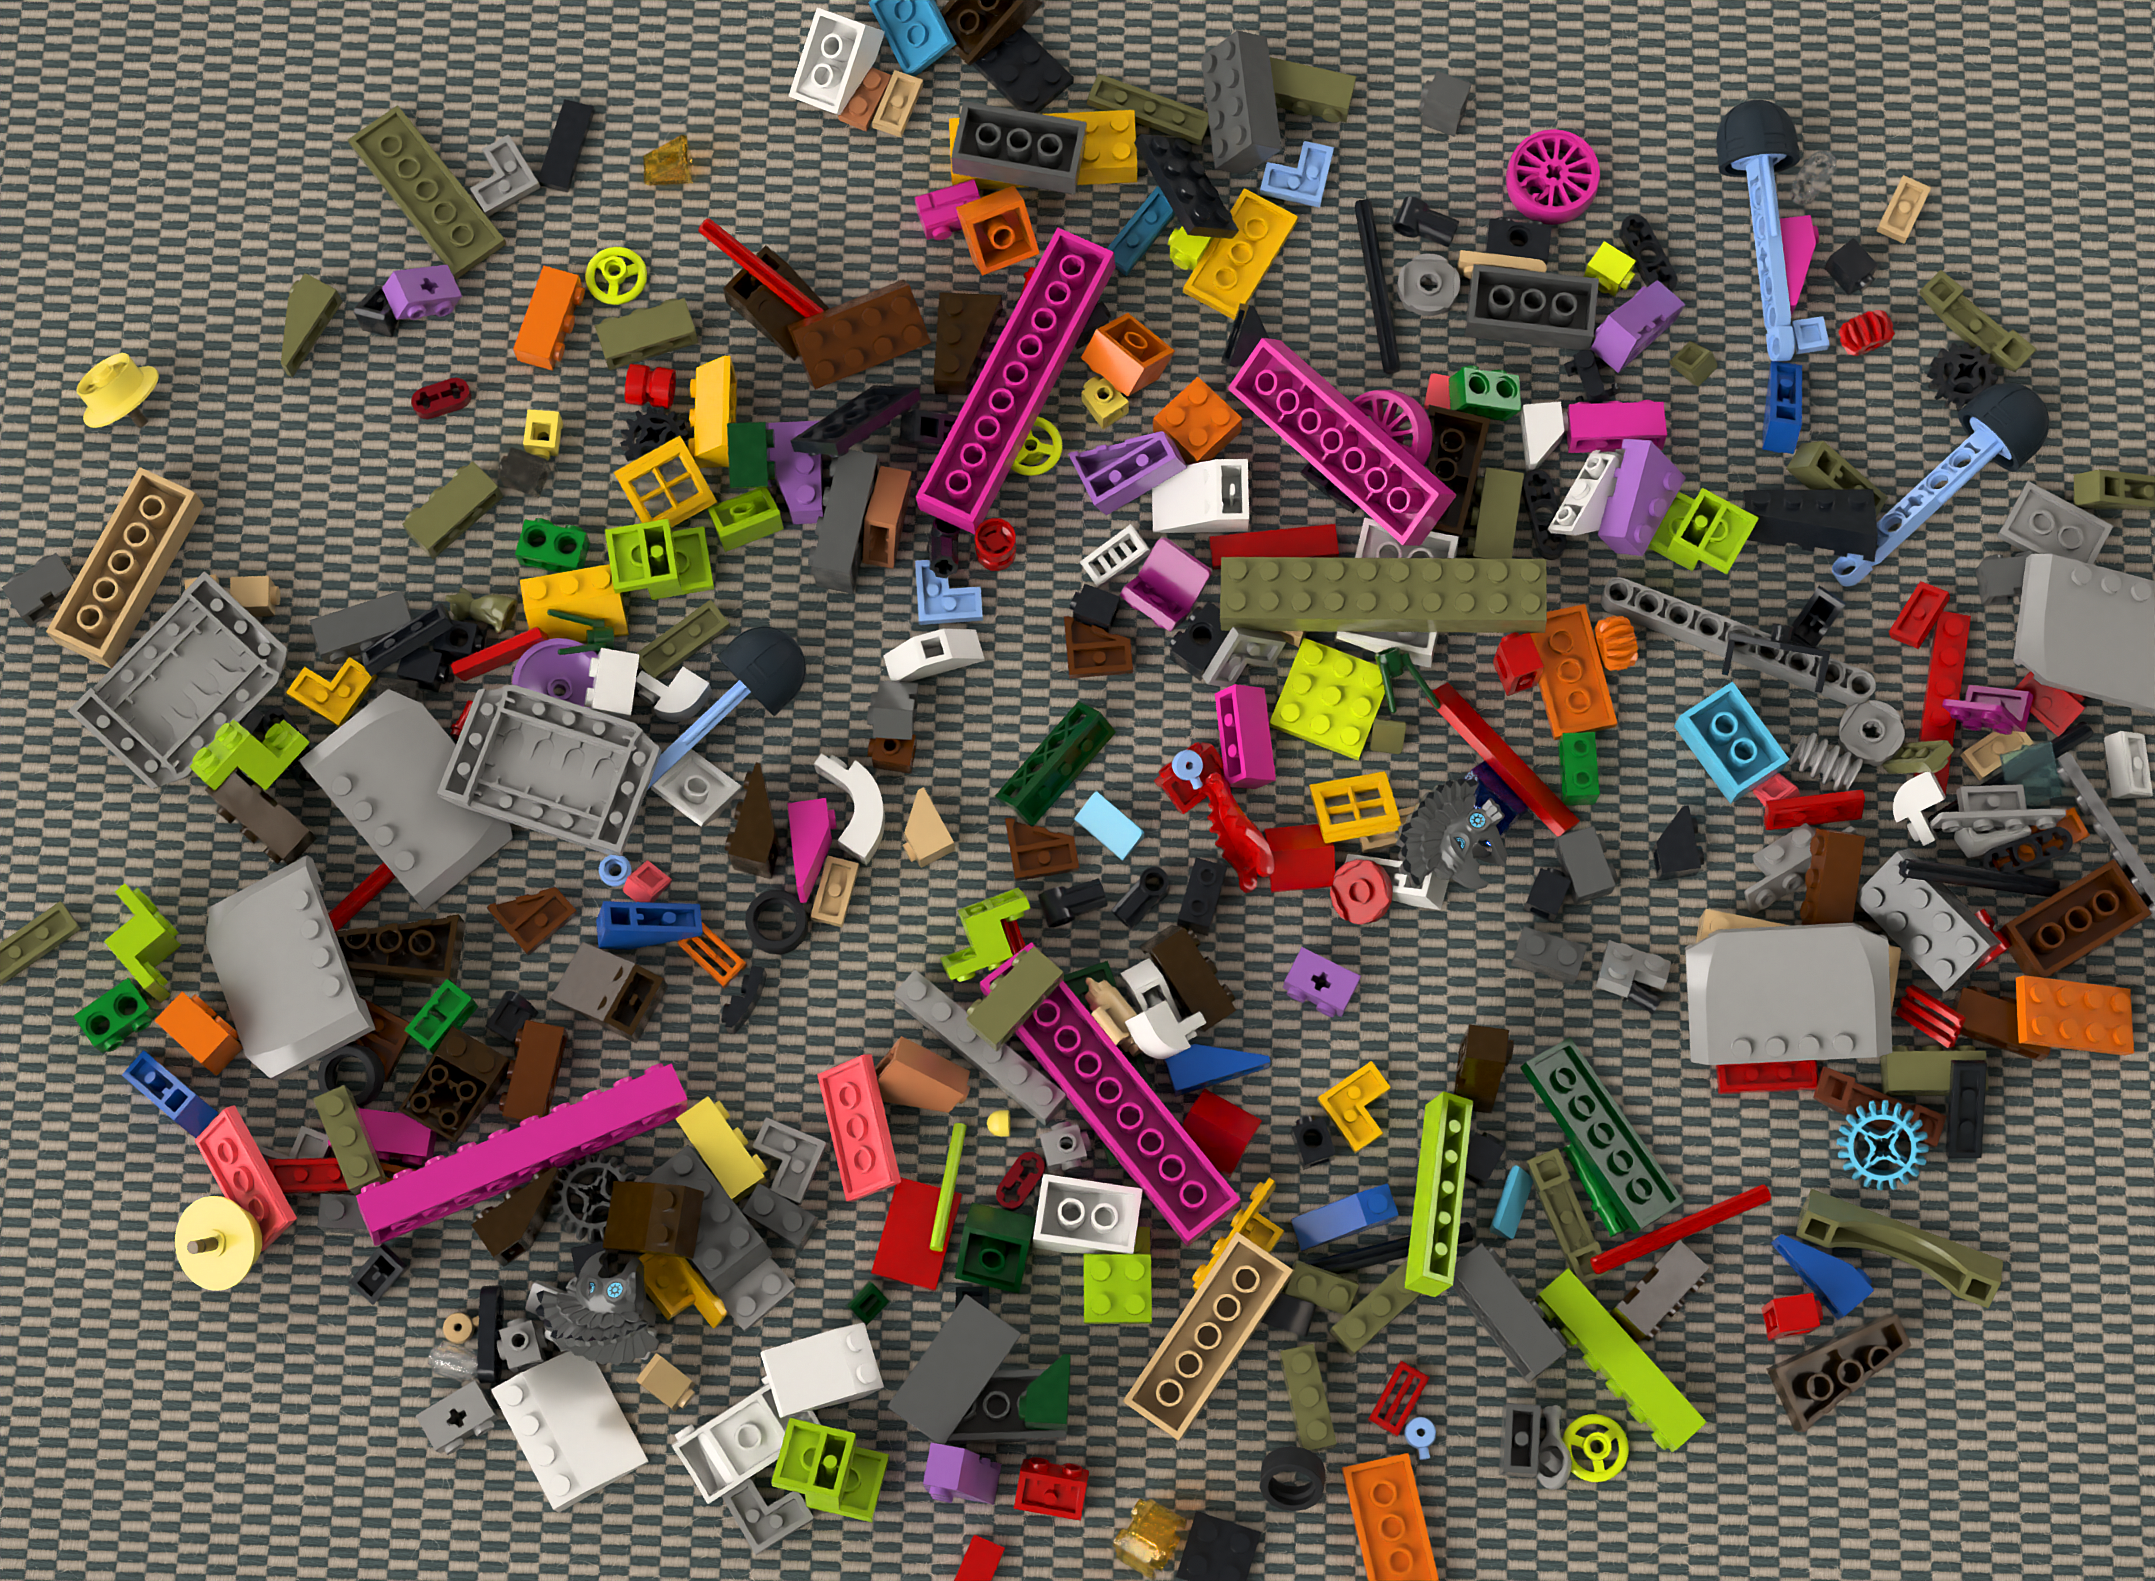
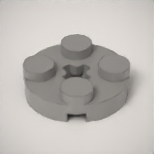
(1424, 302)
(1865, 715)

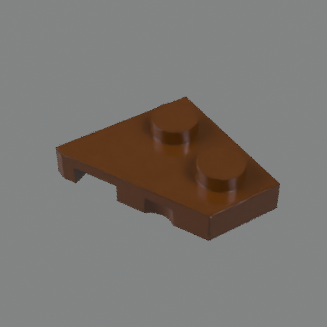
(1095, 651)
(1039, 852)
(534, 917)
(388, 1038)

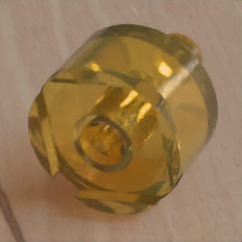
(1149, 1538)

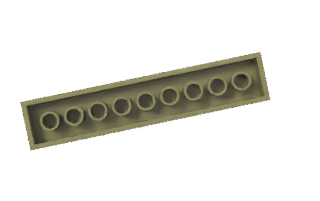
(1384, 594)

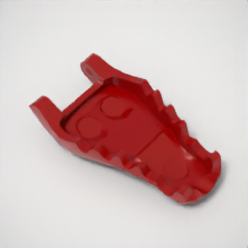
(1238, 836)

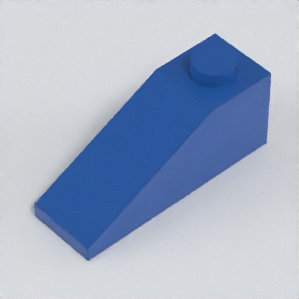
(1783, 408)
(646, 924)
(1207, 1066)
(169, 1094)
(1345, 1217)
(1831, 1279)

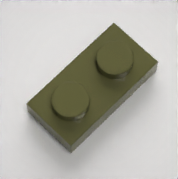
(1321, 1287)

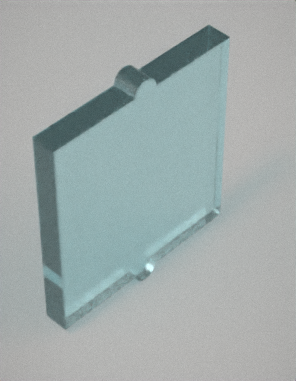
(2035, 770)

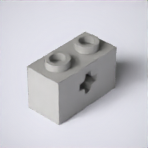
(468, 1401)

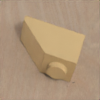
(926, 832)
(666, 1383)

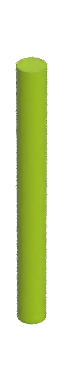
(948, 1187)

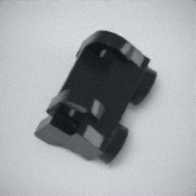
(1588, 371)

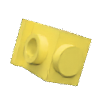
(1104, 410)
(540, 425)

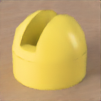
(999, 1123)

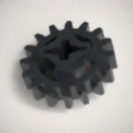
(1959, 363)
(663, 432)

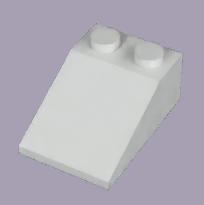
(834, 60)
(1086, 1216)
(822, 1370)

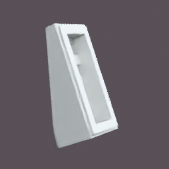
(1109, 547)
(1976, 843)

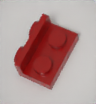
(2051, 705)
(1182, 791)
(1051, 1488)

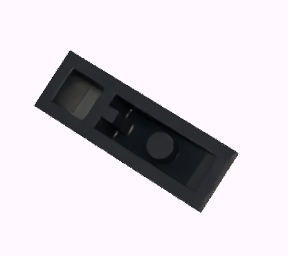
(925, 429)

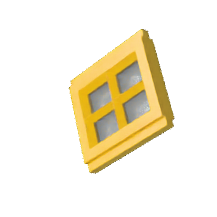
(665, 484)
(1355, 807)

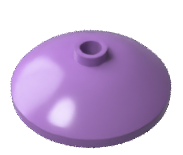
(545, 670)

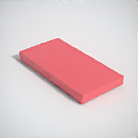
(859, 1128)
(245, 1174)

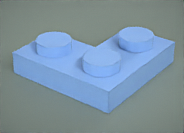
(1303, 183)
(943, 605)

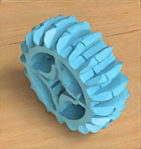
(1895, 1156)

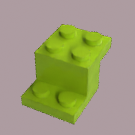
(1703, 531)
(659, 559)
(237, 747)
(985, 934)
(144, 941)
(1119, 1285)
(830, 1470)

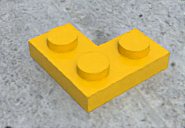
(336, 699)
(1347, 1103)

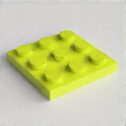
(1329, 699)

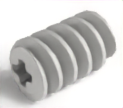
(1825, 762)

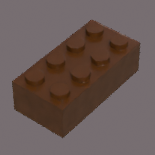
(859, 334)
(2075, 922)

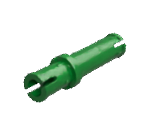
(1601, 1202)

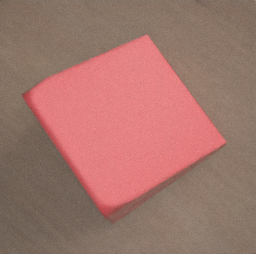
(1438, 391)
(1776, 788)
(646, 883)

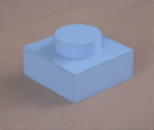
(1810, 335)

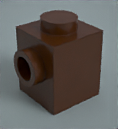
(893, 753)

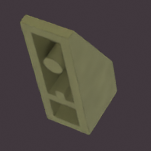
(308, 313)
(1823, 468)
(2114, 490)

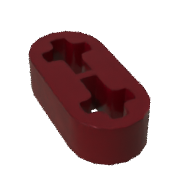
(441, 398)
(1013, 1177)

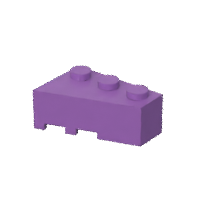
(1636, 325)
(1127, 469)
(798, 473)
(1640, 498)
(960, 1474)

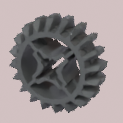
(601, 1184)

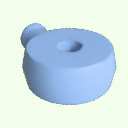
(1193, 771)
(1420, 1443)

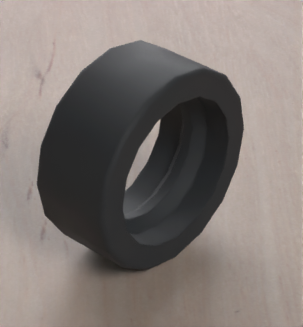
(776, 897)
(371, 1061)
(1292, 1497)

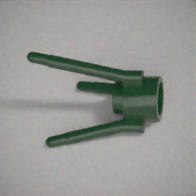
(597, 638)
(1391, 665)

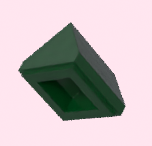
(867, 1303)

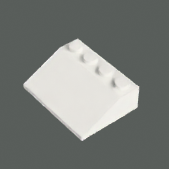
(1378, 543)
(569, 1428)

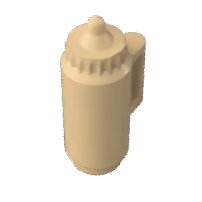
(1111, 1012)

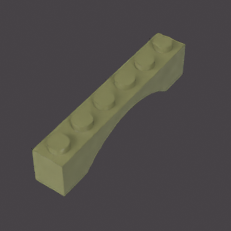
(1842, 1224)

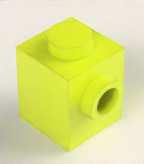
(1187, 249)
(1611, 268)

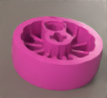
(1532, 205)
(1372, 405)

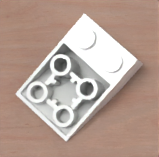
(1203, 499)

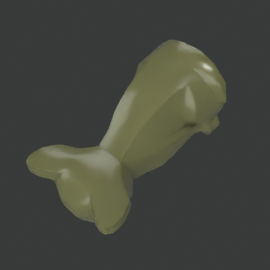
(490, 608)

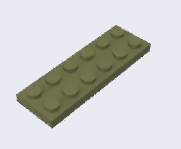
(426, 192)

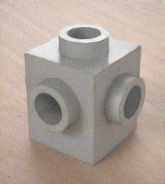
(1068, 1159)
(532, 1350)

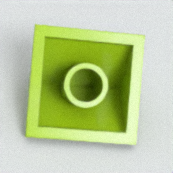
(745, 518)

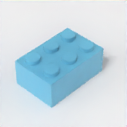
(1731, 742)

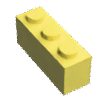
(722, 1148)

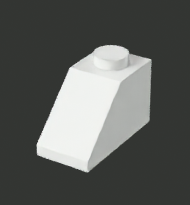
(1541, 431)
(1148, 987)

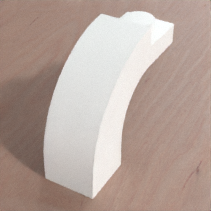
(868, 821)

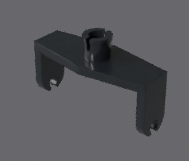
(1782, 642)

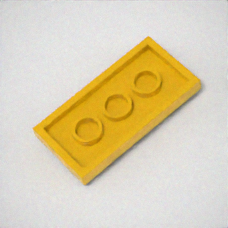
(1235, 266)

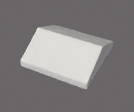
(697, 788)

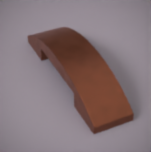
(1844, 1095)

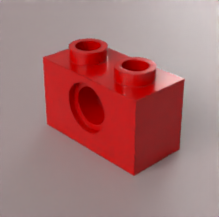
(1518, 663)
(1792, 1316)

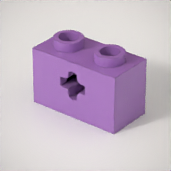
(422, 292)
(1308, 971)

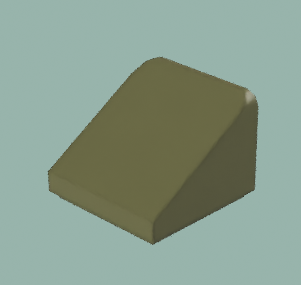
(1694, 363)
(1388, 736)

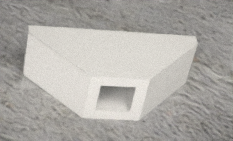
(1587, 497)
(933, 654)

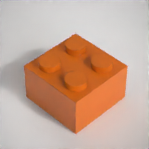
(997, 230)
(1127, 354)
(1198, 422)
(205, 1038)

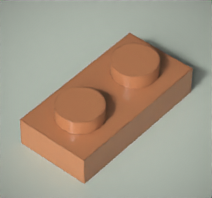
(866, 100)

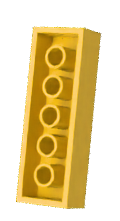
(1107, 156)

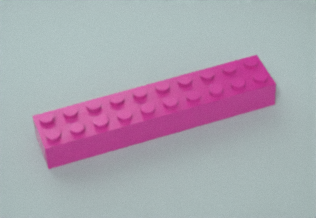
(1016, 381)
(1124, 1112)
(516, 1155)

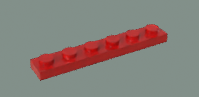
(1944, 682)

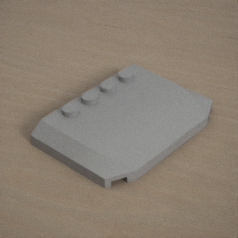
(2088, 630)
(183, 683)
(551, 767)
(386, 781)
(285, 971)
(1788, 994)

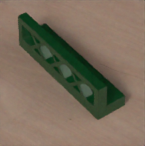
(1059, 764)

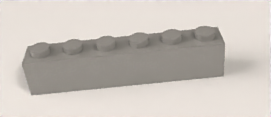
(1002, 1067)

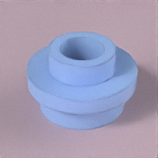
(610, 862)

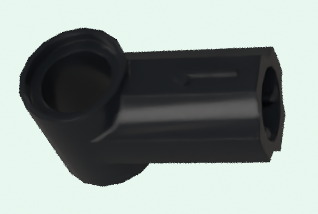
(1418, 219)
(943, 548)
(1139, 899)
(1064, 904)

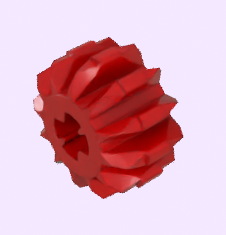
(1866, 332)

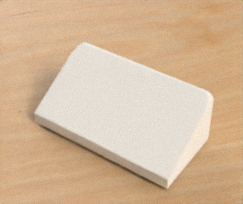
(2128, 765)

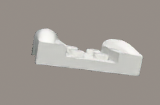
(735, 1443)

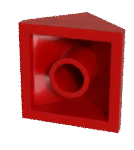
(1300, 858)
(1220, 1130)

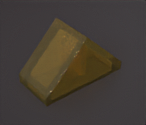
(669, 163)

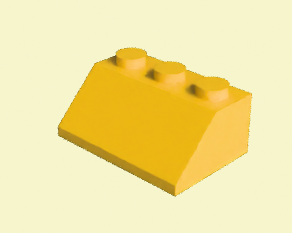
(714, 407)
(577, 592)

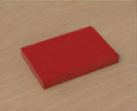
(907, 1235)

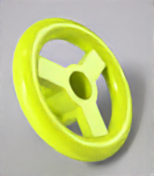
(609, 262)
(1035, 456)
(1615, 1431)

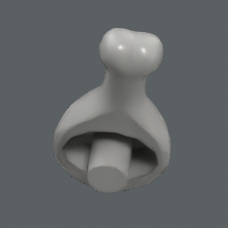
(1553, 1455)

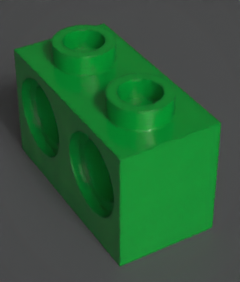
(1485, 393)
(549, 555)
(1578, 768)
(112, 1008)
(444, 1009)

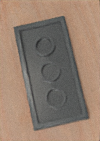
(954, 1370)

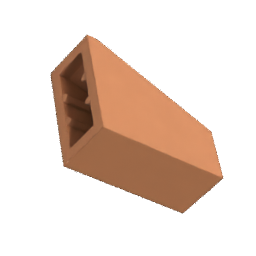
(886, 516)
(921, 1078)

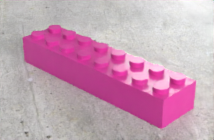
(1341, 442)

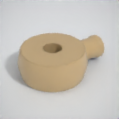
(467, 1331)

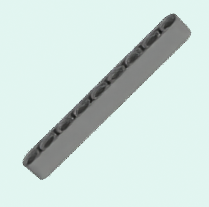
(1748, 655)

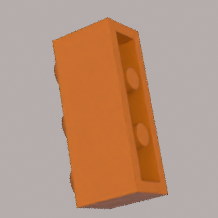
(549, 318)

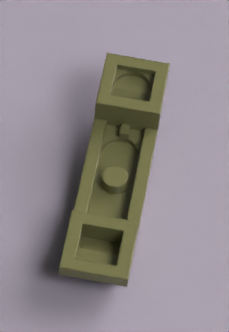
(1973, 325)
(1565, 1213)

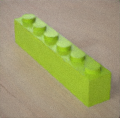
(1439, 1194)
(1620, 1361)

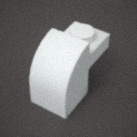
(679, 700)
(1912, 799)
(1159, 1032)

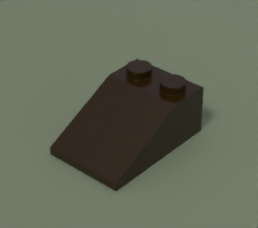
(984, 23)
(653, 1218)

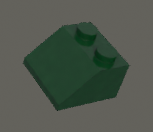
(750, 455)
(995, 1247)
(1048, 1398)

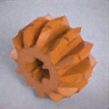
(1616, 643)

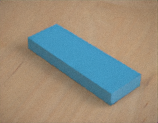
(1141, 231)

